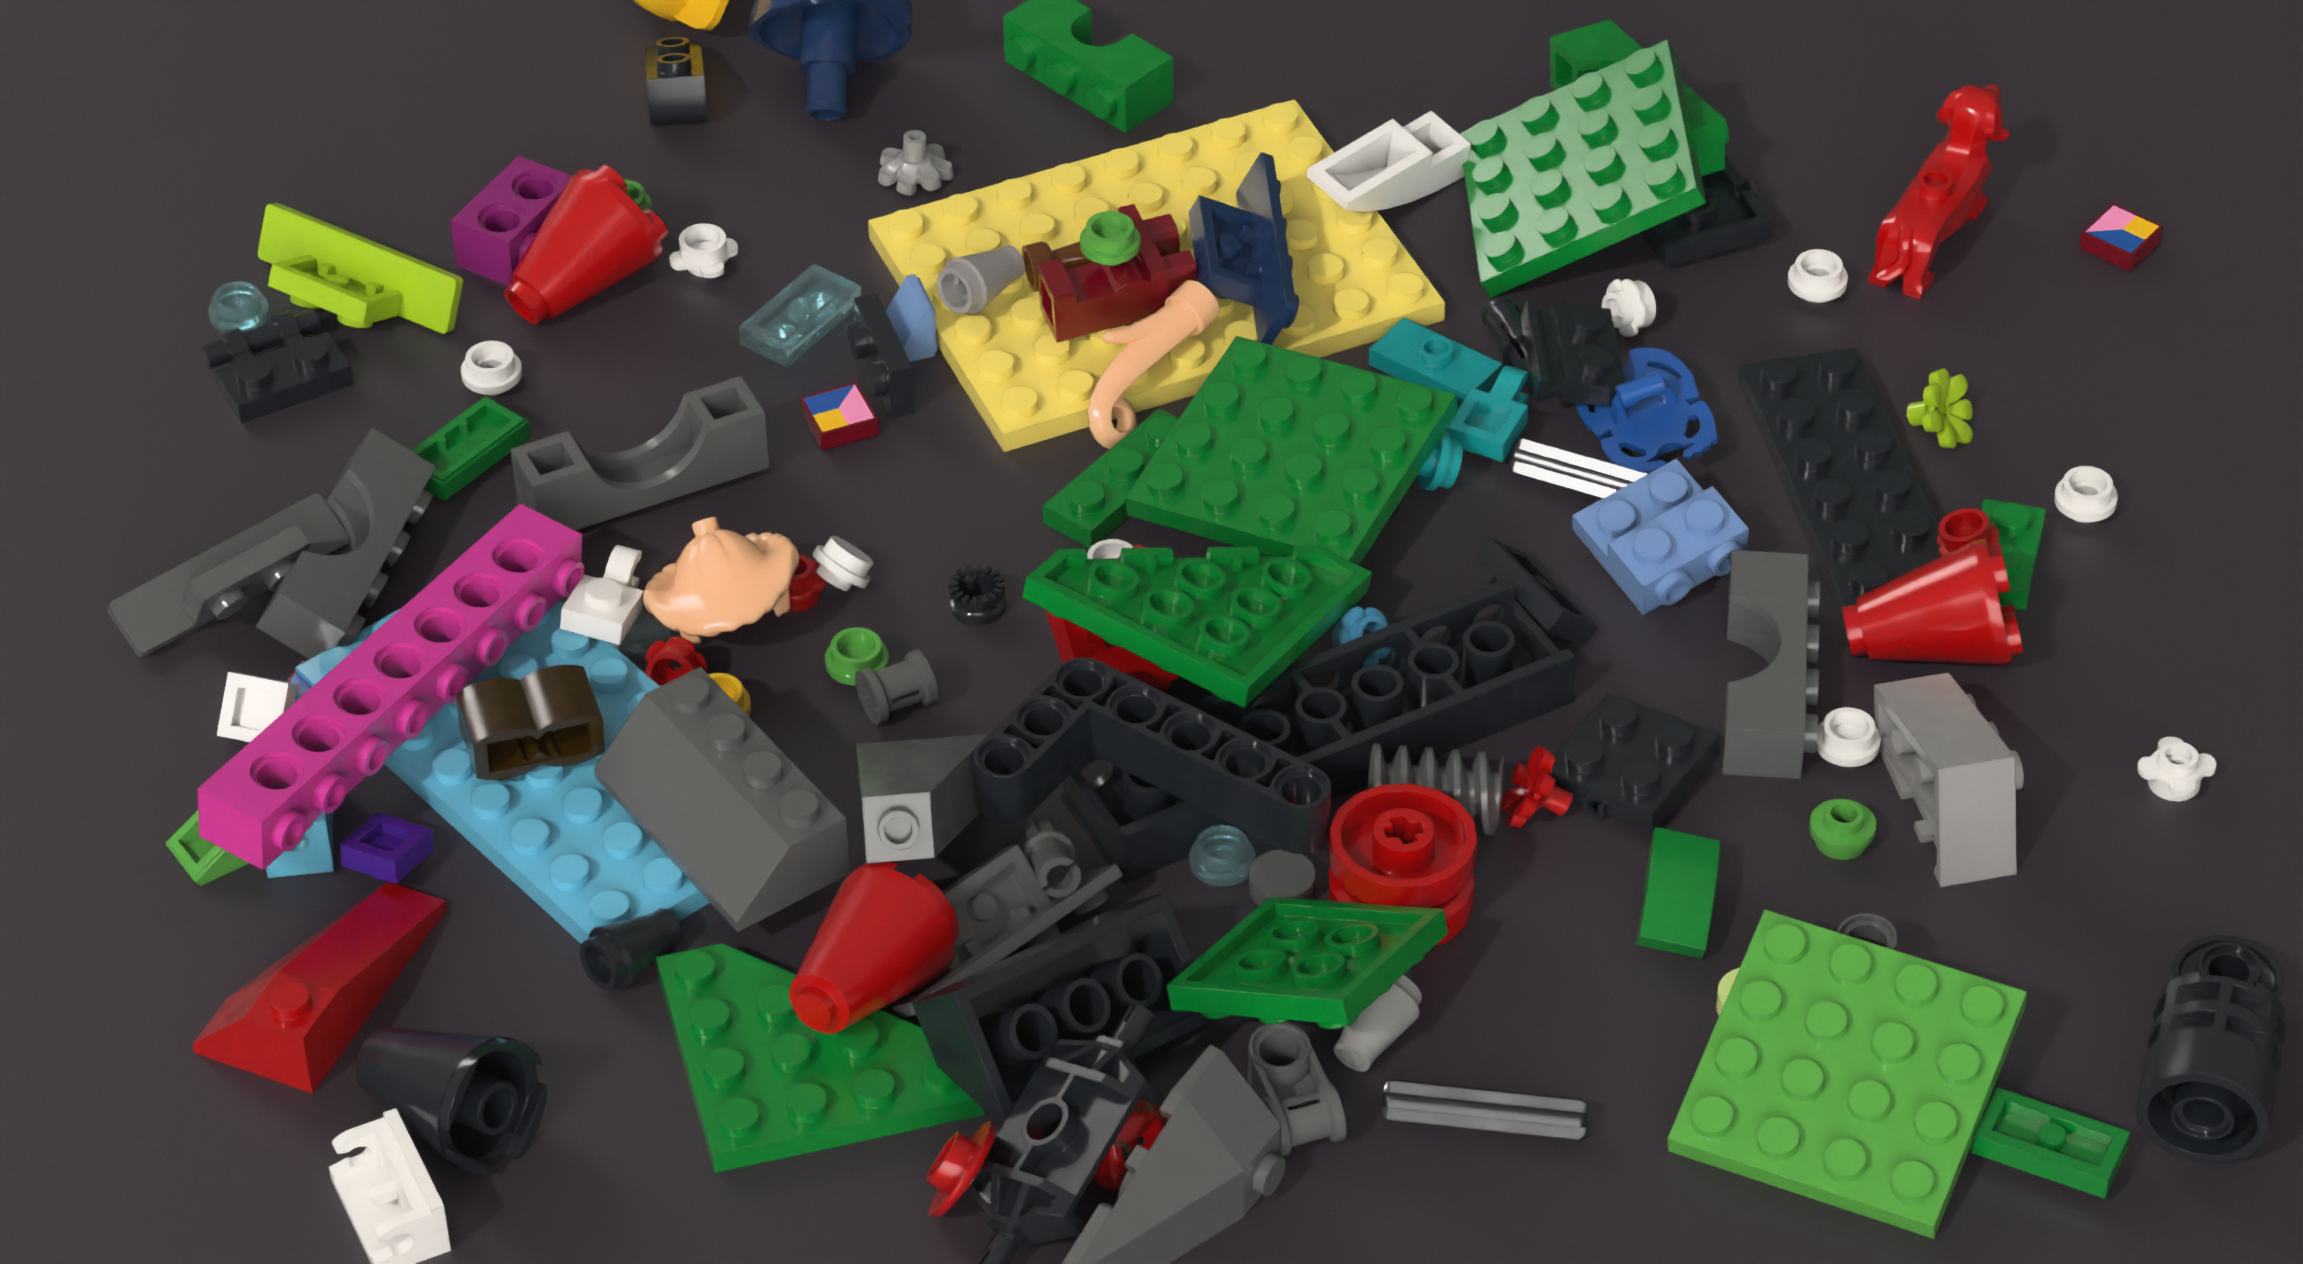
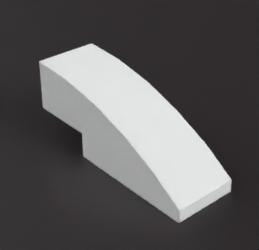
(1393, 165)

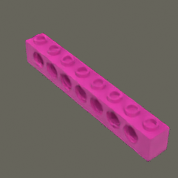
(389, 687)

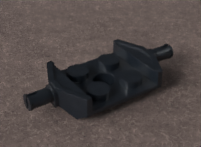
(1036, 1182)

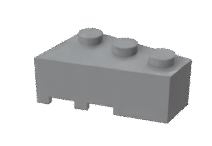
(1956, 773)

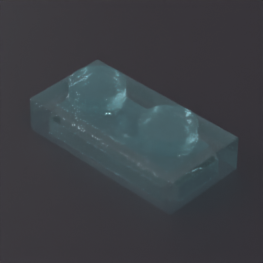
(799, 315)

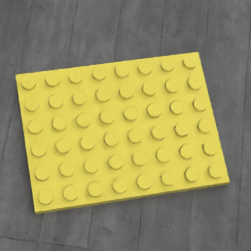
(1029, 388)

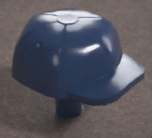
(830, 41)

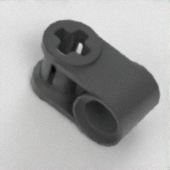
(1294, 1086)

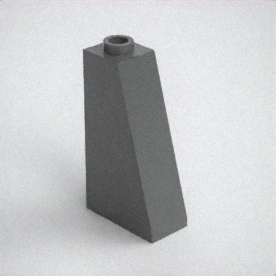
(916, 795)

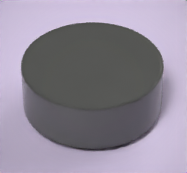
(1281, 876)

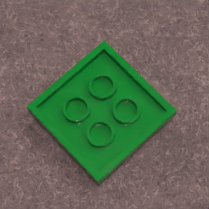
(1307, 961)

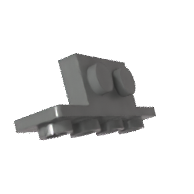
(225, 575)
(1002, 910)

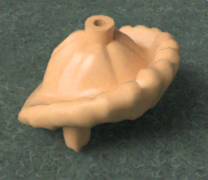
(722, 581)

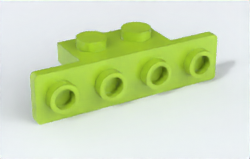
(353, 274)

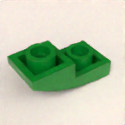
(1678, 893)

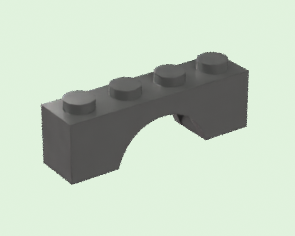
(708, 442)
(321, 592)
(1767, 711)

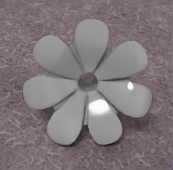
(914, 165)

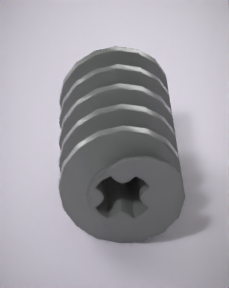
(1475, 788)

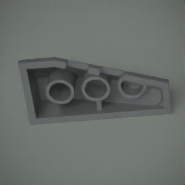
(1196, 1177)

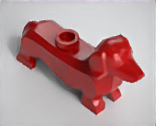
(1942, 191)

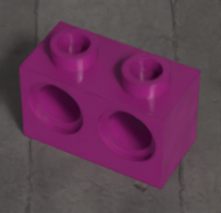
(504, 218)

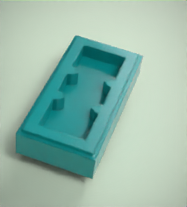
(1433, 360)

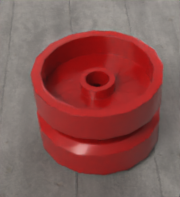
(1405, 850)

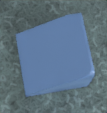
(914, 319)

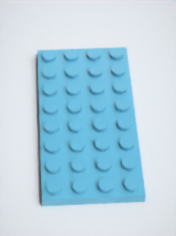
(554, 825)

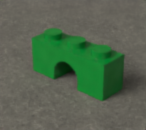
(1114, 81)

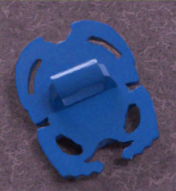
(1651, 412)

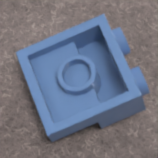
(1661, 535)

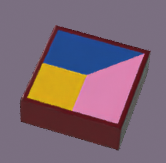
(2121, 237)
(839, 416)

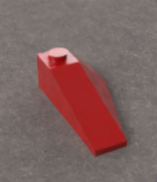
(318, 996)

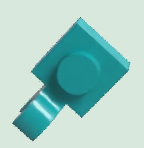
(1493, 420)

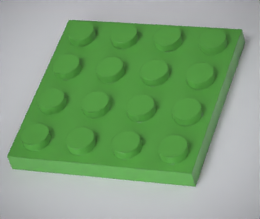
(1848, 1073)

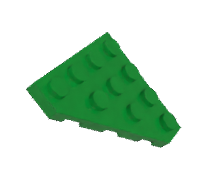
(1209, 619)
(781, 1088)

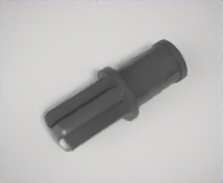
(1050, 857)

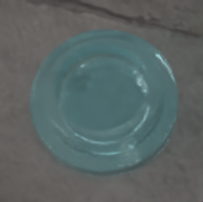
(238, 306)
(1221, 856)

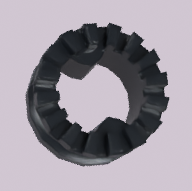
(967, 585)

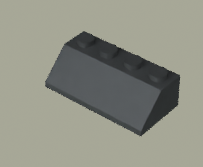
(724, 801)

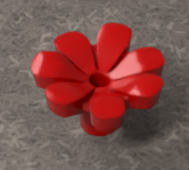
(1534, 789)

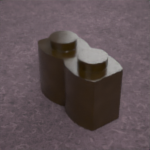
(530, 722)

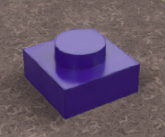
(386, 847)

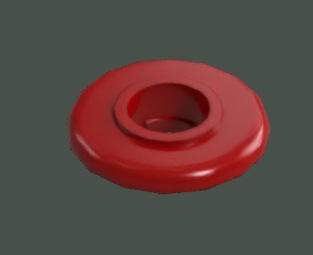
(958, 1166)

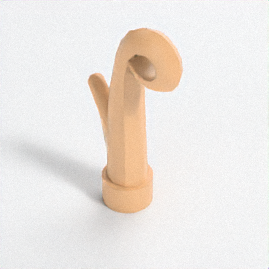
(1185, 314)

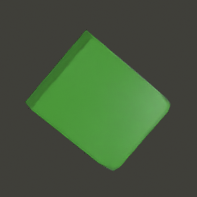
(200, 857)

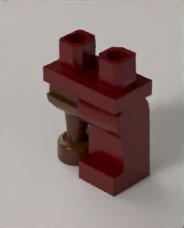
(1091, 297)

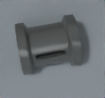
(896, 686)

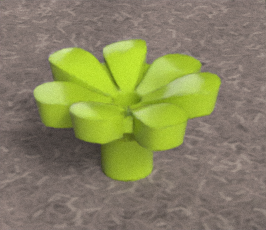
(1943, 409)

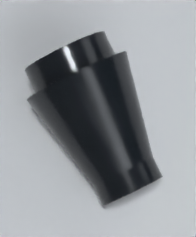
(627, 948)

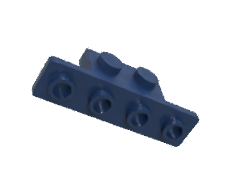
(1245, 250)

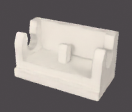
(389, 1193)

